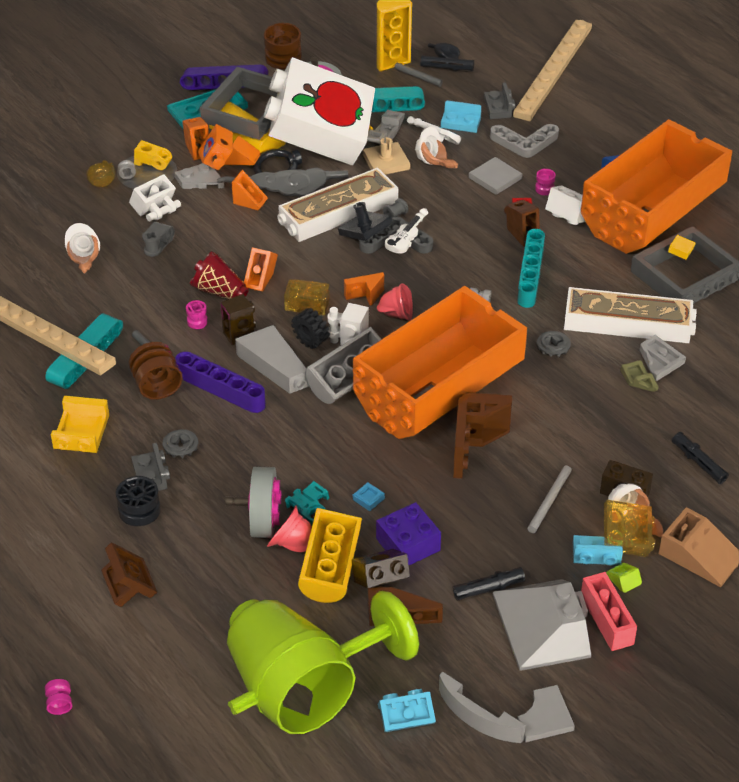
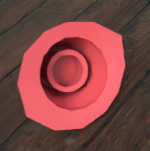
(397, 303)
(293, 533)

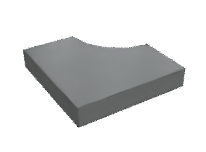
(547, 715)

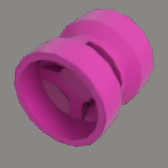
(545, 180)
(196, 314)
(58, 696)

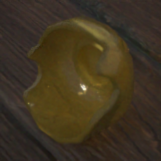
(101, 174)

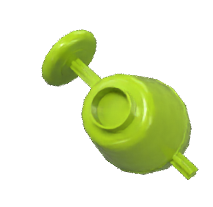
(282, 648)

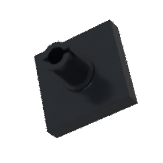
(365, 223)

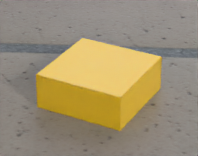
(681, 247)

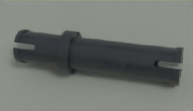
(467, 64)
(693, 451)
(492, 582)

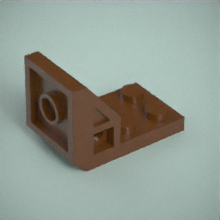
(485, 418)

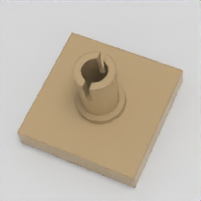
(387, 157)

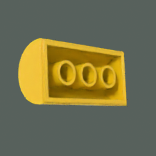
(393, 33)
(265, 143)
(329, 556)

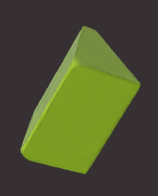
(625, 577)

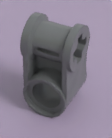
(157, 238)

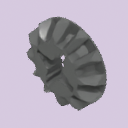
(557, 338)
(189, 441)

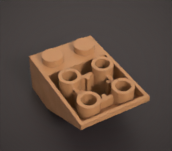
(699, 547)

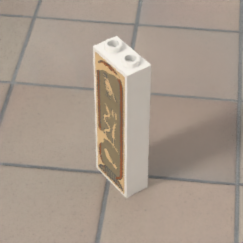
(334, 204)
(629, 315)

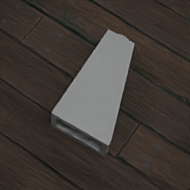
(273, 358)

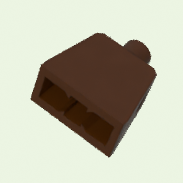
(521, 218)

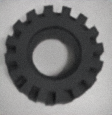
(310, 328)

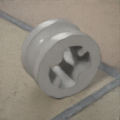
(124, 165)

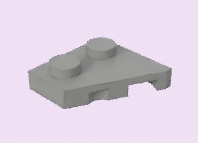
(198, 177)

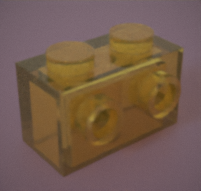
(305, 295)

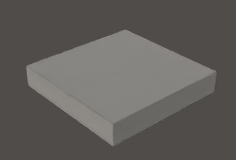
(495, 175)

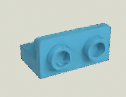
(461, 116)
(593, 551)
(406, 711)

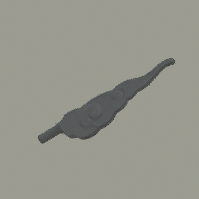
(292, 181)

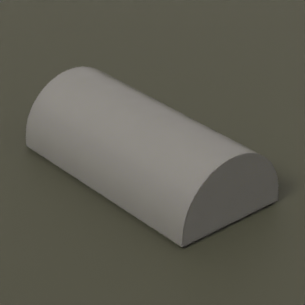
(333, 374)

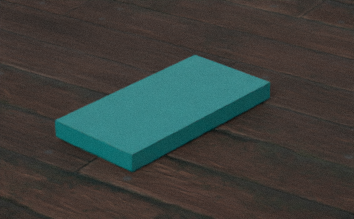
(190, 107)

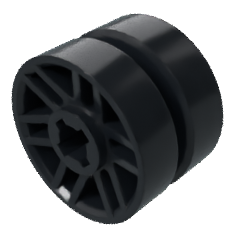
(138, 501)

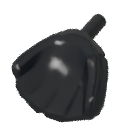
(445, 50)

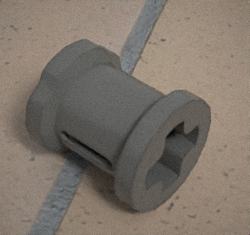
(396, 209)

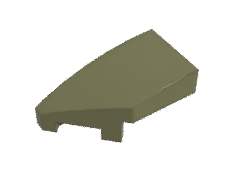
(637, 376)

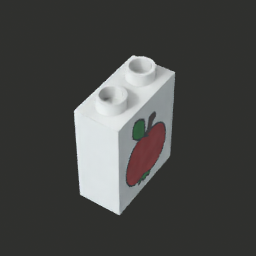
(320, 111)

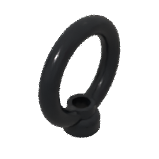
(294, 158)

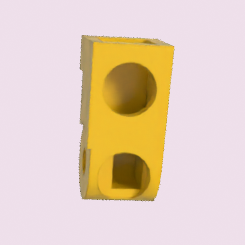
(152, 155)

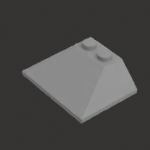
(543, 623)

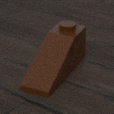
(421, 609)

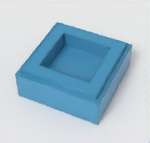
(368, 496)

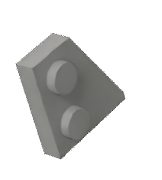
(660, 357)

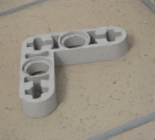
(524, 146)

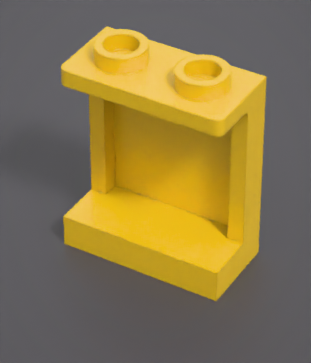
(81, 424)

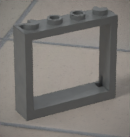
(211, 107)
(644, 263)

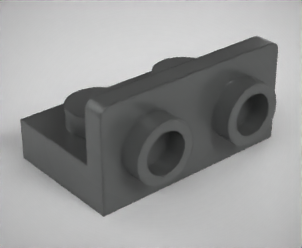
(499, 103)
(152, 466)

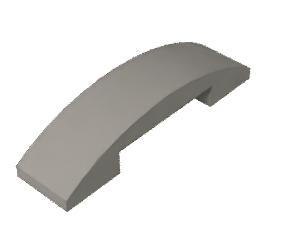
(388, 128)
(501, 728)

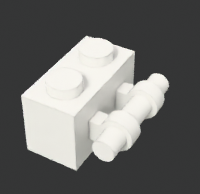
(152, 196)
(566, 204)
(352, 322)

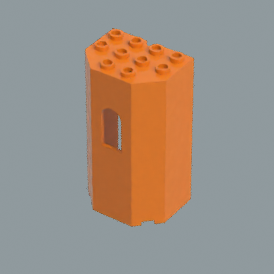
(662, 173)
(452, 346)

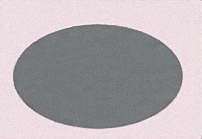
(147, 173)

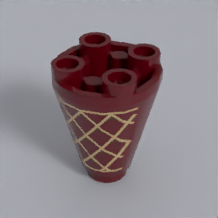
(217, 278)

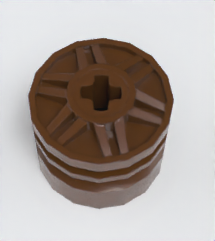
(281, 44)
(155, 370)

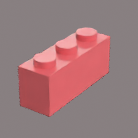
(609, 611)

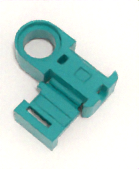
(309, 498)

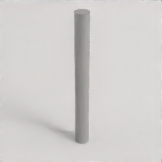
(549, 499)

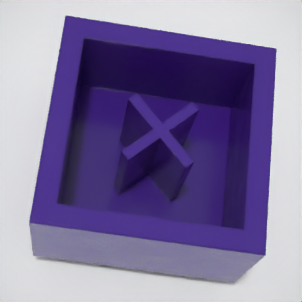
(409, 532)

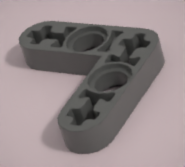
(422, 242)

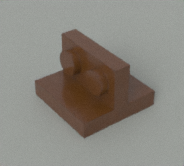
(126, 575)

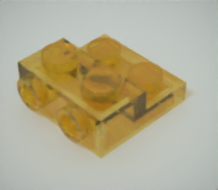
(629, 527)

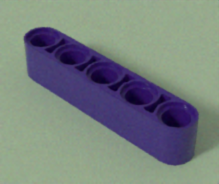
(214, 74)
(221, 382)

